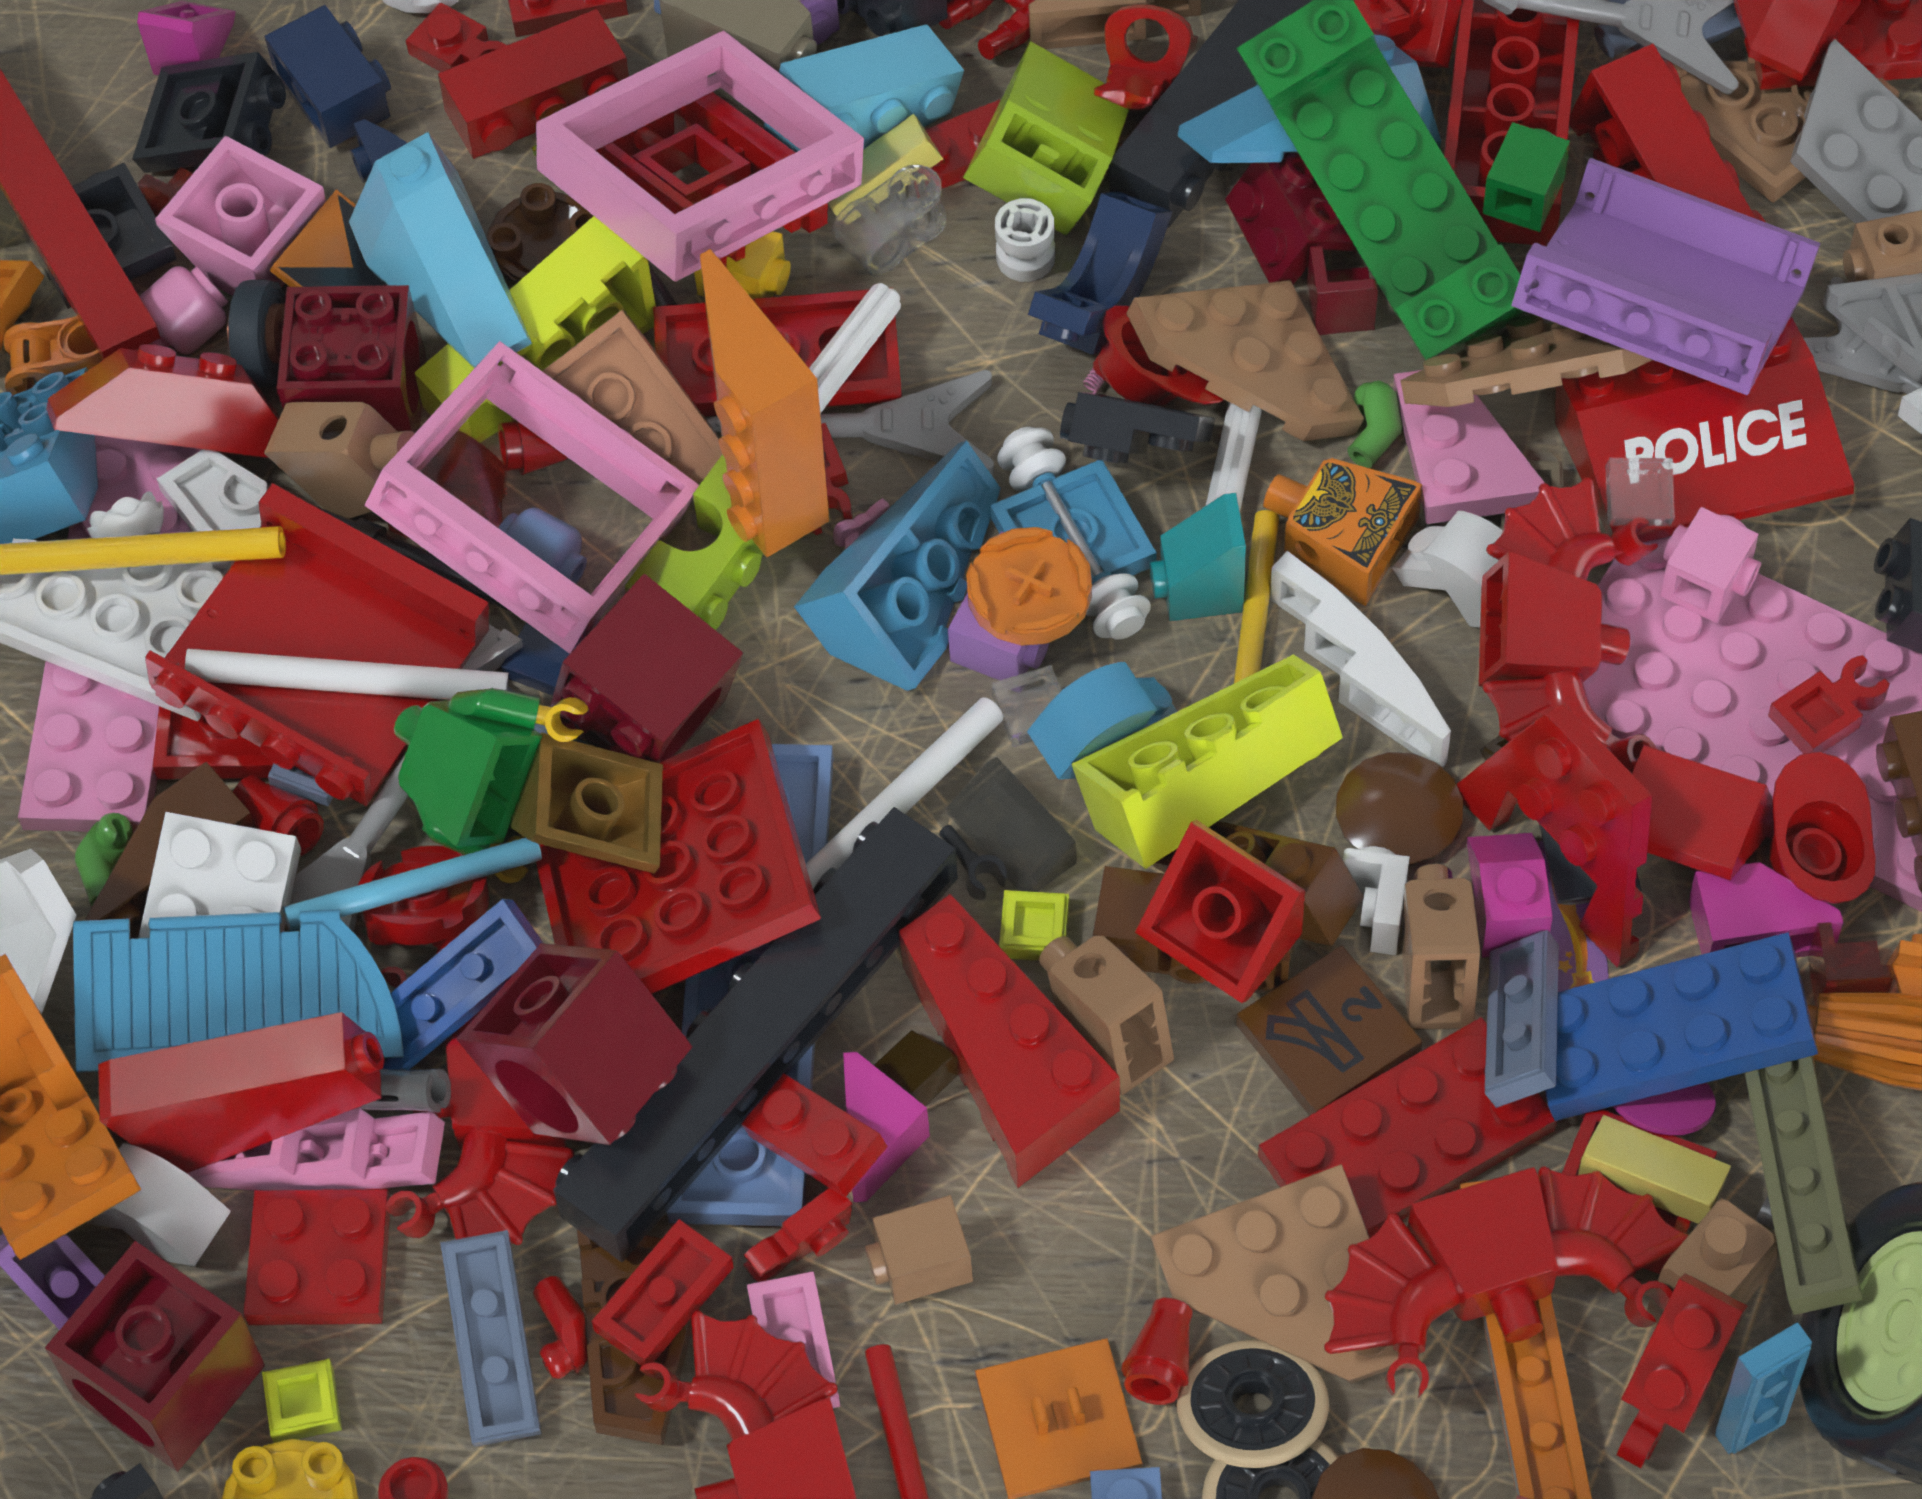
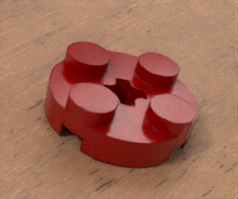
(426, 918)

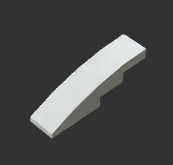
(1371, 671)

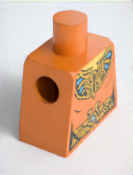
(1346, 522)

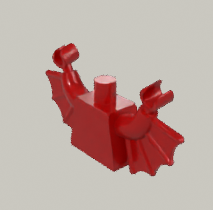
(1544, 616)
(503, 1167)
(1497, 1254)
(769, 1405)

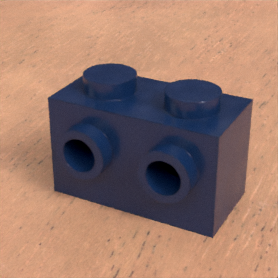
(329, 74)

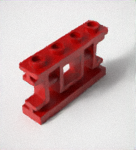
(717, 140)

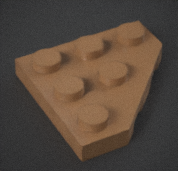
(1754, 125)
(1253, 351)
(1522, 358)
(1269, 1269)

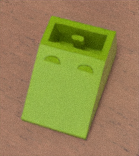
(1048, 138)

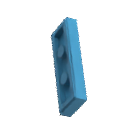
(1763, 1389)

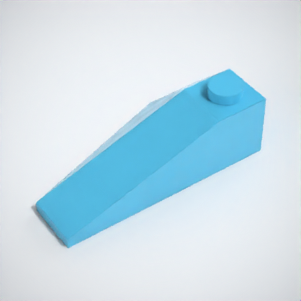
(426, 235)

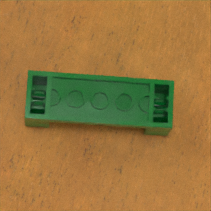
(1384, 176)

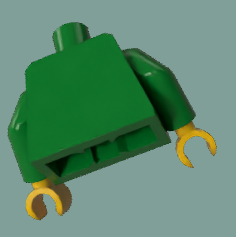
(472, 762)

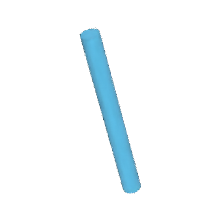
(419, 881)

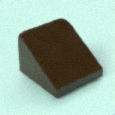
(919, 1066)

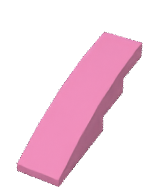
(337, 1154)

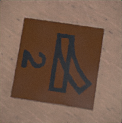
(1327, 1031)

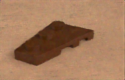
(611, 1372)

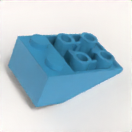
(44, 472)

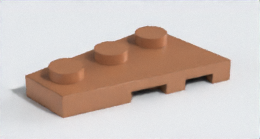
(634, 389)

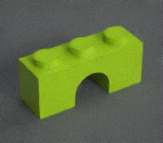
(709, 576)

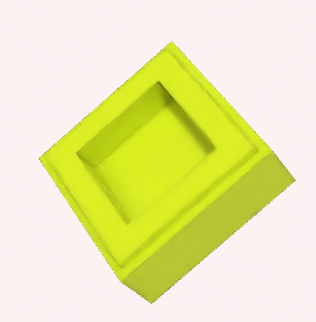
(1032, 922)
(301, 1401)

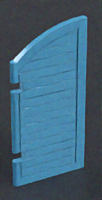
(218, 980)

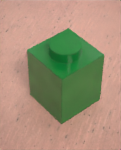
(1526, 176)

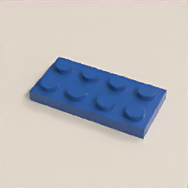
(1679, 1026)

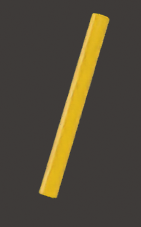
(142, 550)

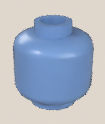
(549, 540)

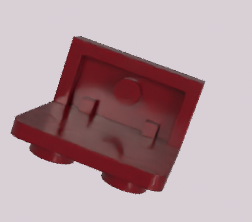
(1284, 216)

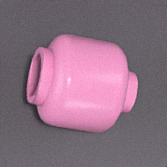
(185, 309)

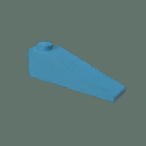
(1249, 131)
(897, 583)

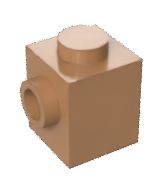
(1885, 248)
(920, 1250)

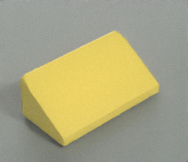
(896, 149)
(1647, 1164)

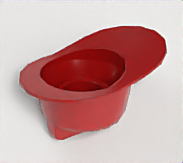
(1137, 378)
(1823, 828)

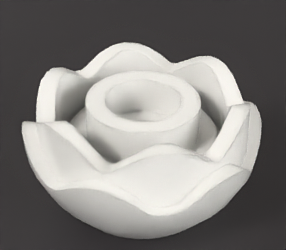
(128, 518)

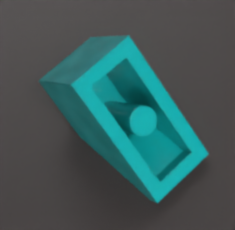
(1203, 563)

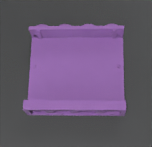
(1668, 277)

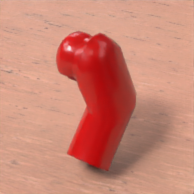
(568, 1323)

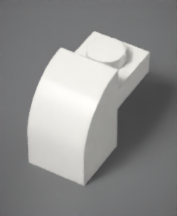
(1452, 561)
(169, 1214)

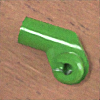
(1383, 420)
(101, 851)

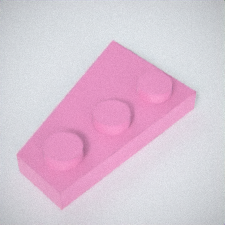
(1464, 459)

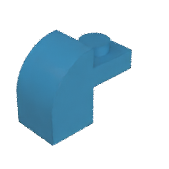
(1096, 714)

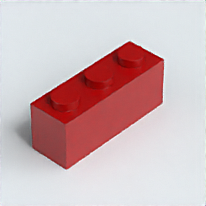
(515, 86)

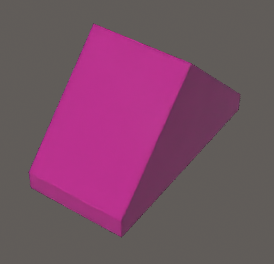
(183, 33)
(889, 1111)

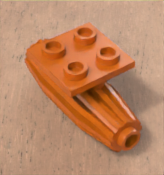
(1876, 1032)

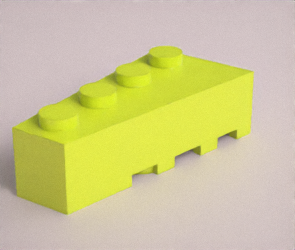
(560, 306)
(1206, 758)

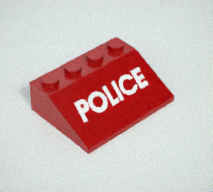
(1725, 446)

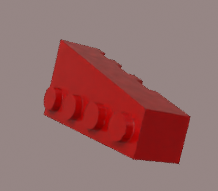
(1650, 129)
(1013, 1048)

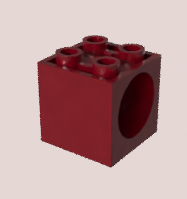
(353, 349)
(647, 675)
(575, 1043)
(156, 1355)

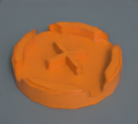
(1029, 586)

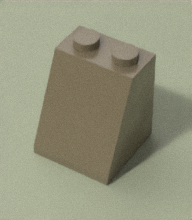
(768, 28)

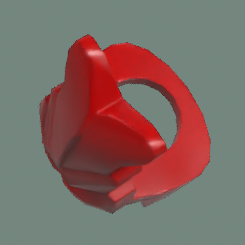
(1140, 82)

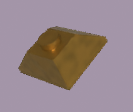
(592, 803)

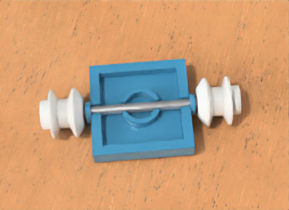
(1088, 512)

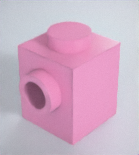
(1709, 564)

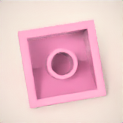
(239, 214)

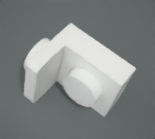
(1382, 880)

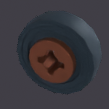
(257, 329)

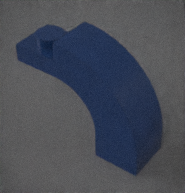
(1107, 272)

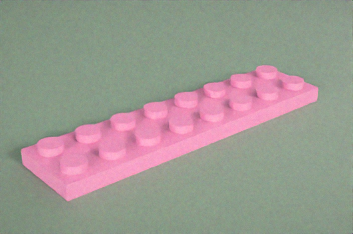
(89, 739)

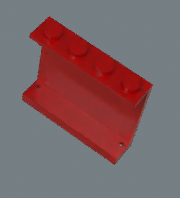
(324, 600)

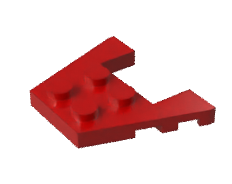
(1585, 804)

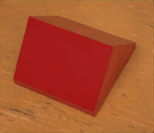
(1703, 813)
(1223, 913)

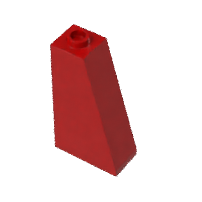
(239, 1089)

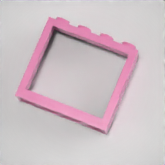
(733, 217)
(488, 554)

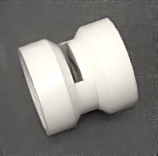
(1025, 240)

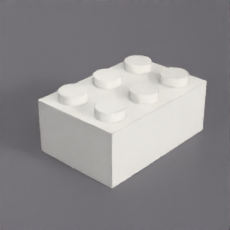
(219, 870)

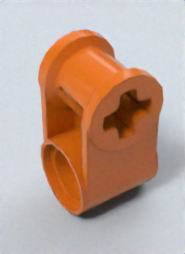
(52, 348)

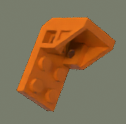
(53, 1149)

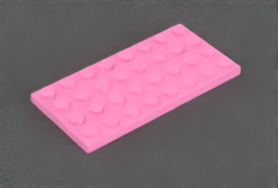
(1710, 688)

